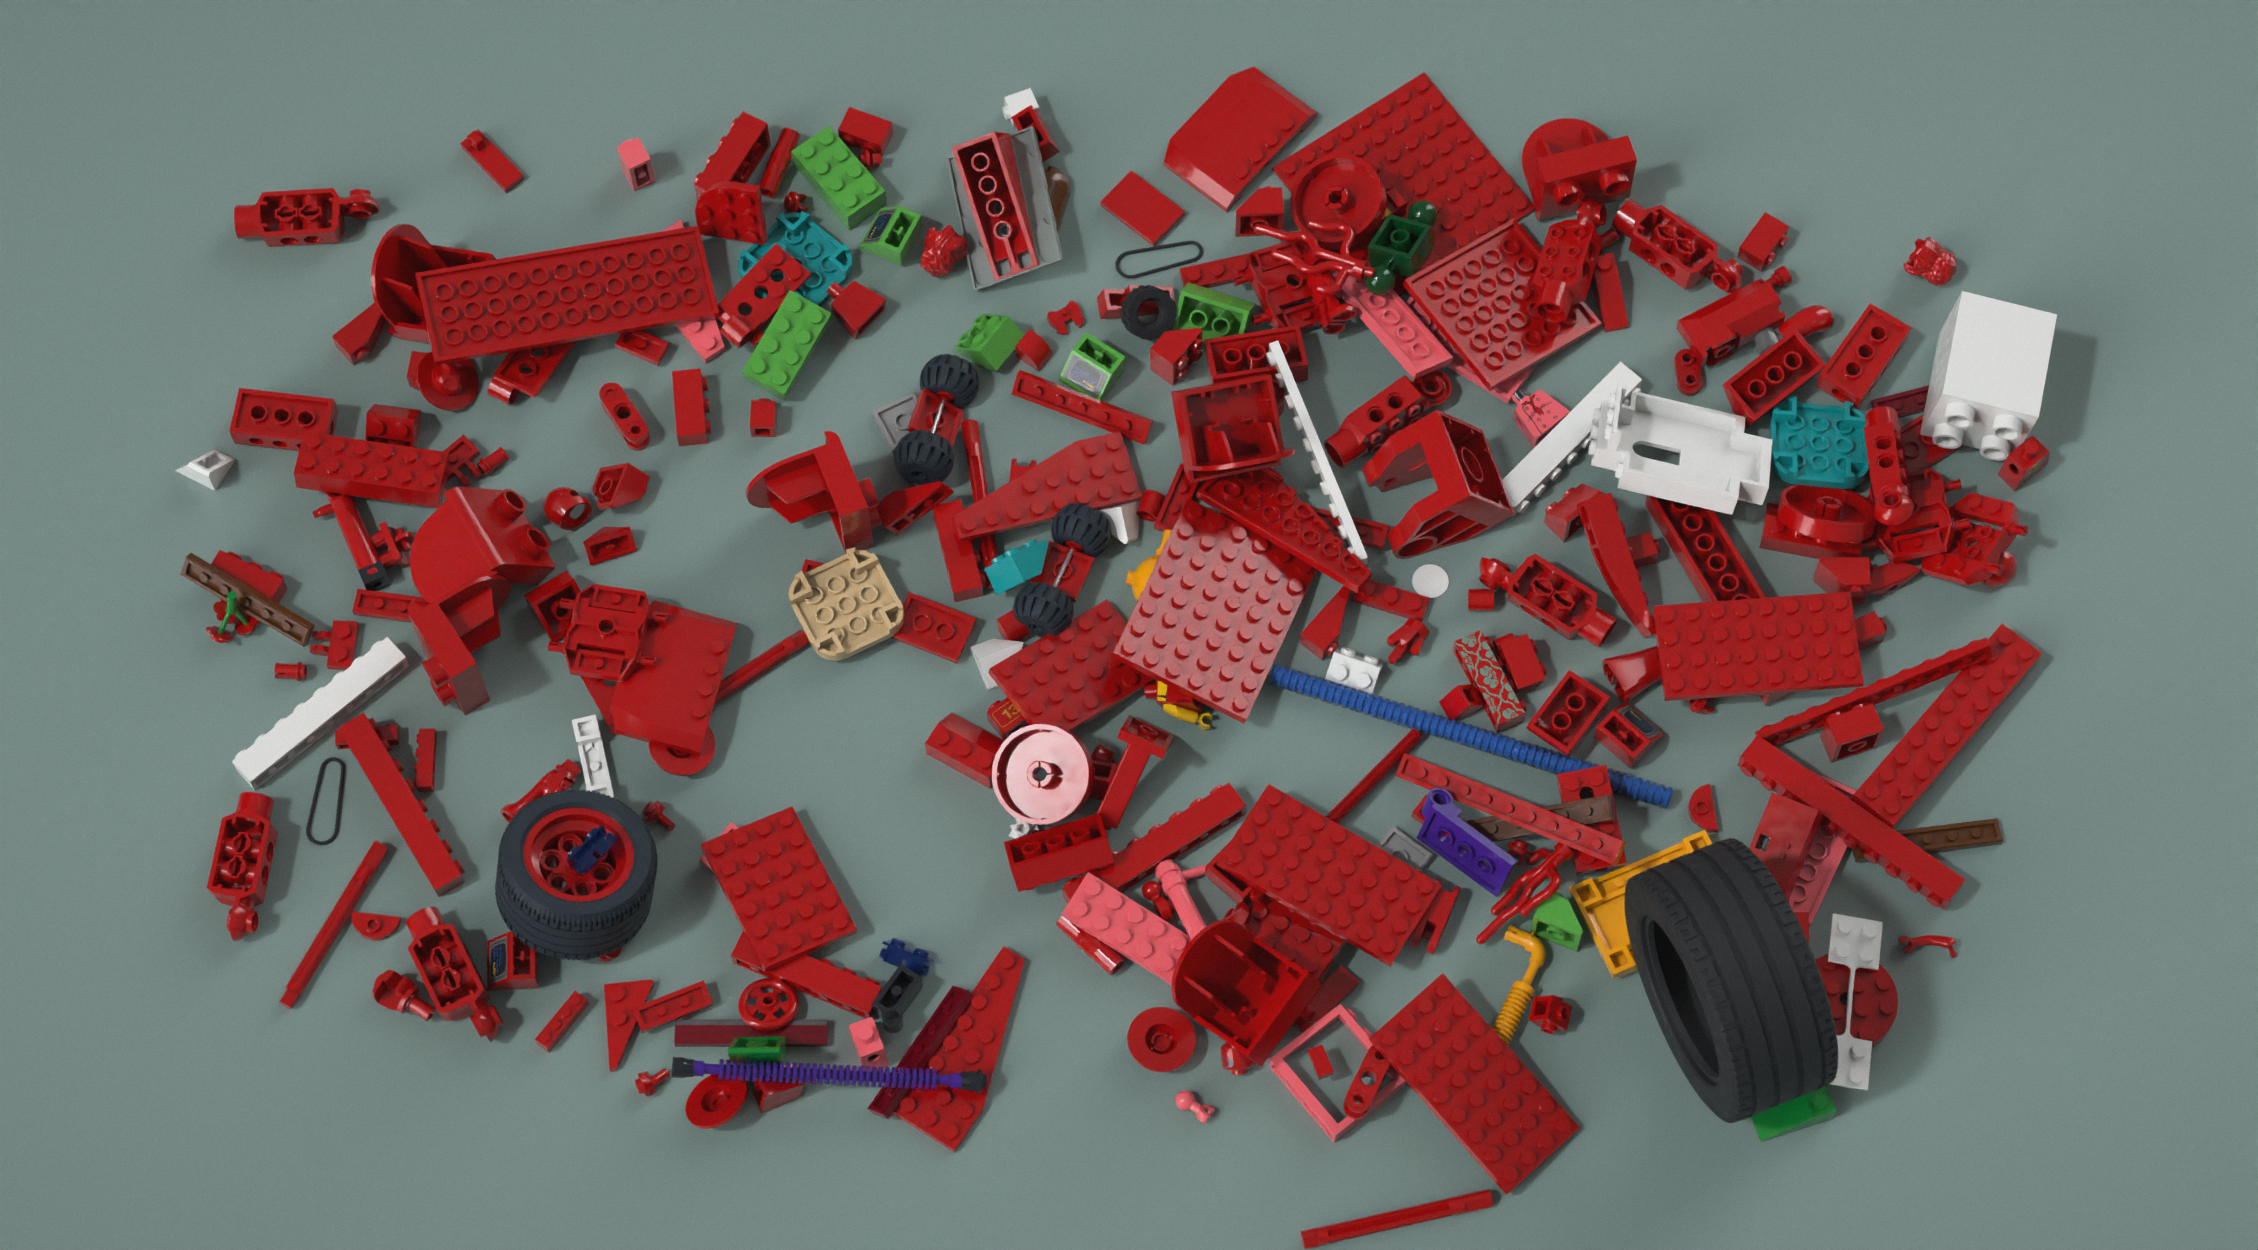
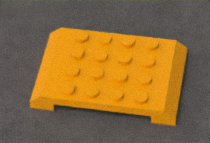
(1603, 907)

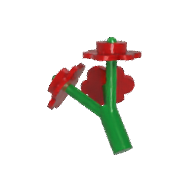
(227, 614)

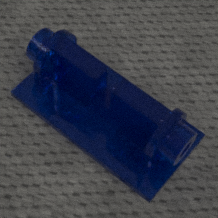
(583, 856)
(915, 958)

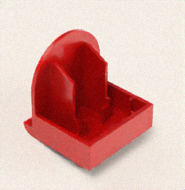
(1575, 160)
(393, 280)
(1229, 428)
(817, 484)
(475, 537)
(452, 631)
(1240, 988)

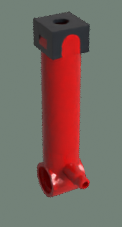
(357, 539)

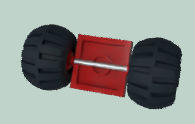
(927, 451)
(1078, 538)

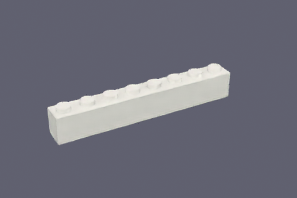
(1564, 441)
(320, 713)

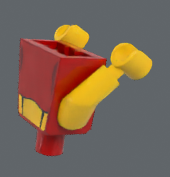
(1177, 704)

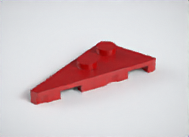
(620, 1018)

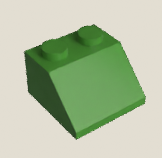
(1557, 922)

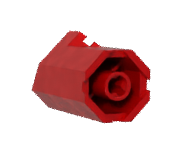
(1731, 322)

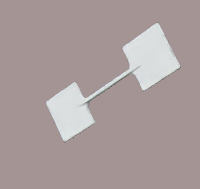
(1856, 945)

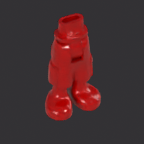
(1331, 310)

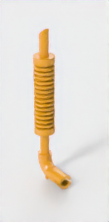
(1521, 991)

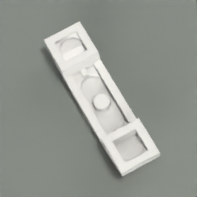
(592, 755)

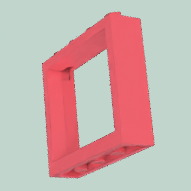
(1303, 1094)

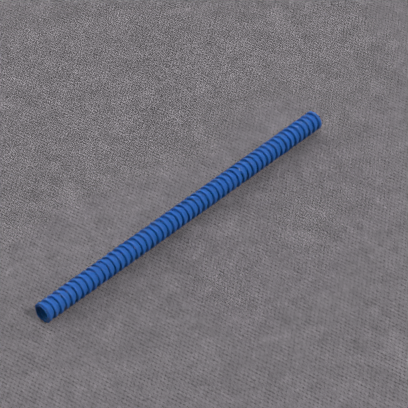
(1460, 732)

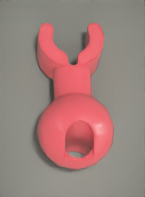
(1185, 1100)

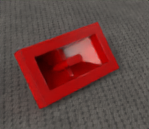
(609, 543)

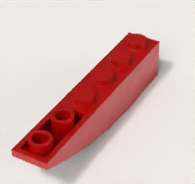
(1614, 559)

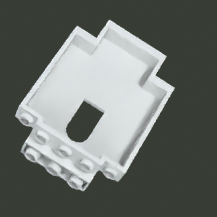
(1715, 454)

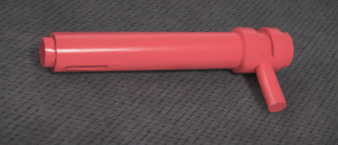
(1175, 887)

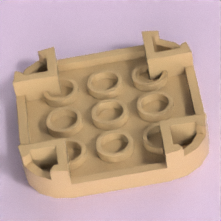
(846, 605)

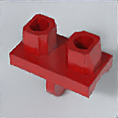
(388, 537)

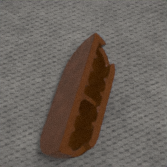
(1059, 192)

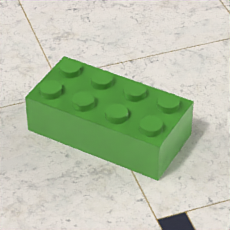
(839, 177)
(787, 345)

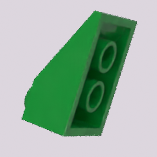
(758, 1049)
(1795, 1115)

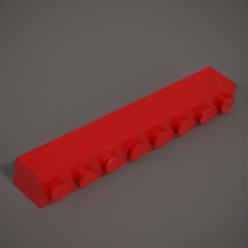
(401, 804)
(1168, 840)

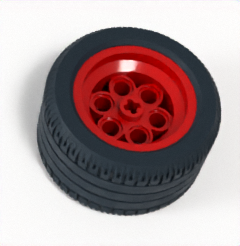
(562, 919)

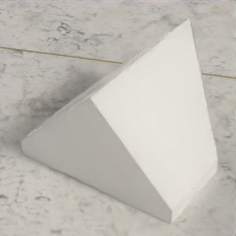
(208, 468)
(1123, 521)
(991, 653)

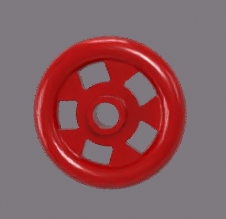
(770, 1022)

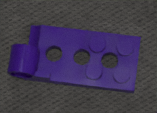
(1443, 816)

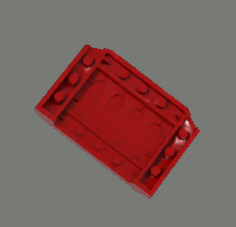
(1236, 136)
(677, 696)

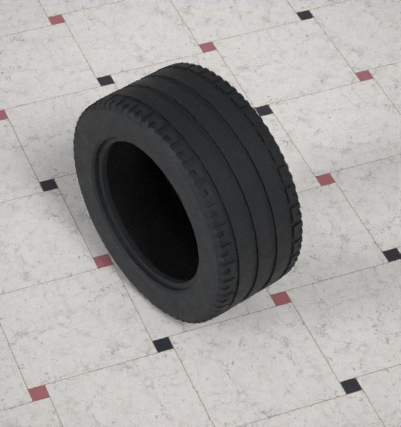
(1731, 980)

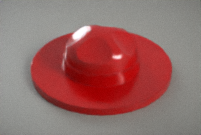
(448, 384)
(683, 763)
(1161, 1039)
(715, 1101)

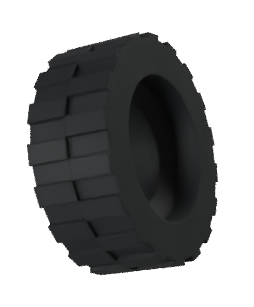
(1130, 312)

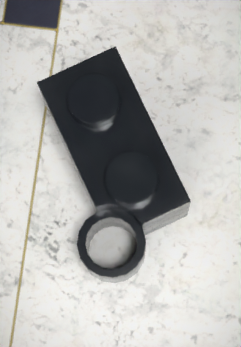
(897, 997)

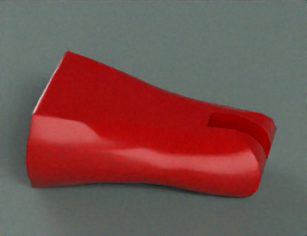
(1632, 672)

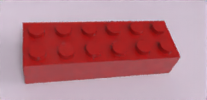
(372, 469)

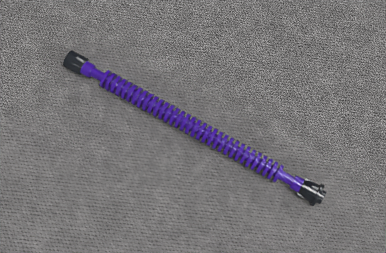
(970, 1081)

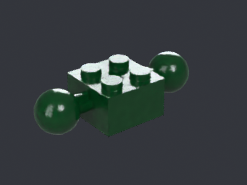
(1401, 246)

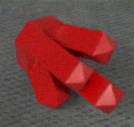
(1409, 637)

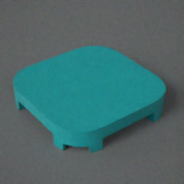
(809, 246)
(1818, 444)

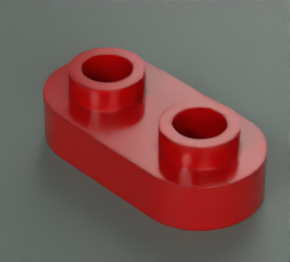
(1687, 370)

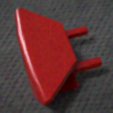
(1890, 577)

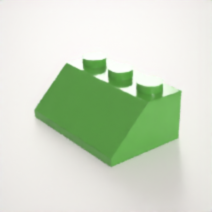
(1212, 312)

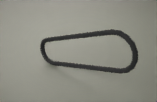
(1156, 248)
(315, 798)

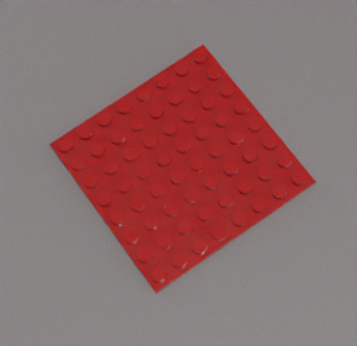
(1426, 155)

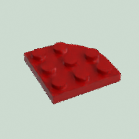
(732, 212)

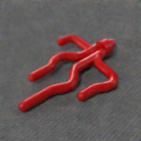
(1342, 262)
(1532, 880)

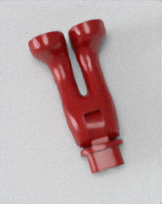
(553, 781)

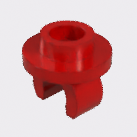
(870, 160)
(792, 202)
(1700, 705)
(1520, 848)

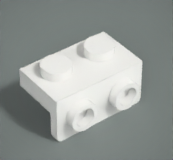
(1354, 670)

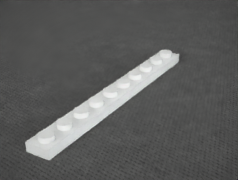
(1312, 444)

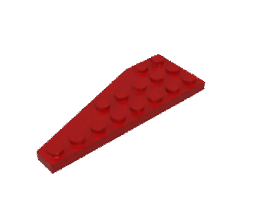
(1085, 472)
(1275, 512)
(970, 1045)

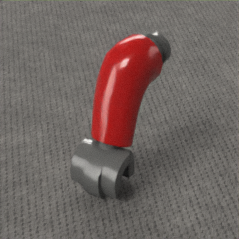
(1806, 321)

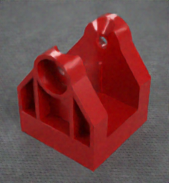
(1466, 476)

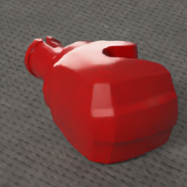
(400, 995)

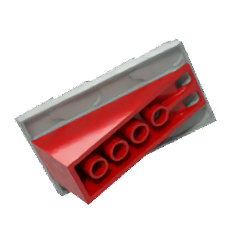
(1003, 206)

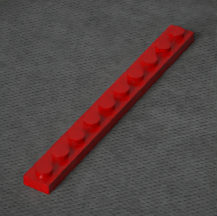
(1878, 692)
(1512, 809)

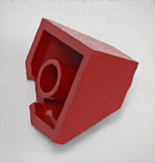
(619, 485)

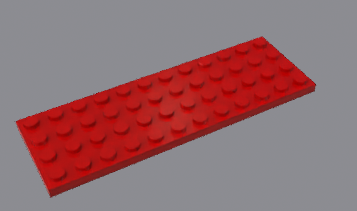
(566, 295)

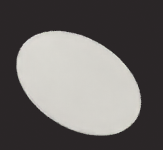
(1430, 581)

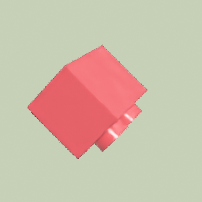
(636, 163)

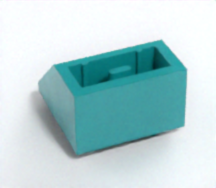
(1017, 566)

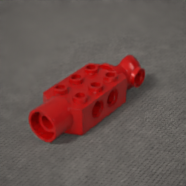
(302, 216)
(1675, 247)
(1568, 261)
(1385, 415)
(1886, 468)
(1550, 598)
(244, 861)
(450, 972)

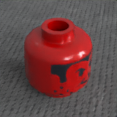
(1234, 1060)

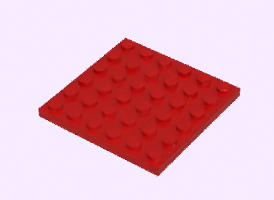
(1487, 305)

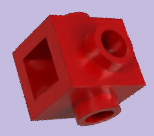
(1550, 1013)

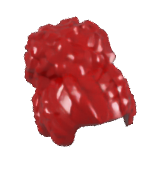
(942, 251)
(1931, 262)

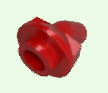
(654, 812)
(646, 1084)

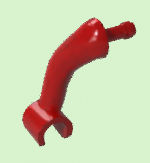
(1933, 940)

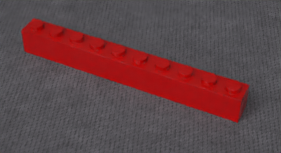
(1852, 823)

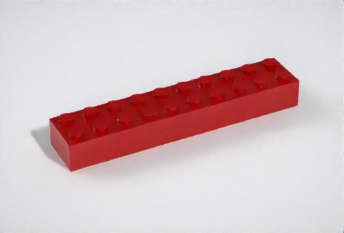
(1706, 556)
(1946, 728)

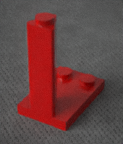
(1142, 741)

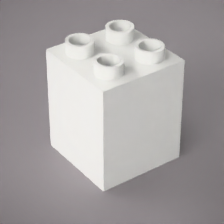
(1988, 375)

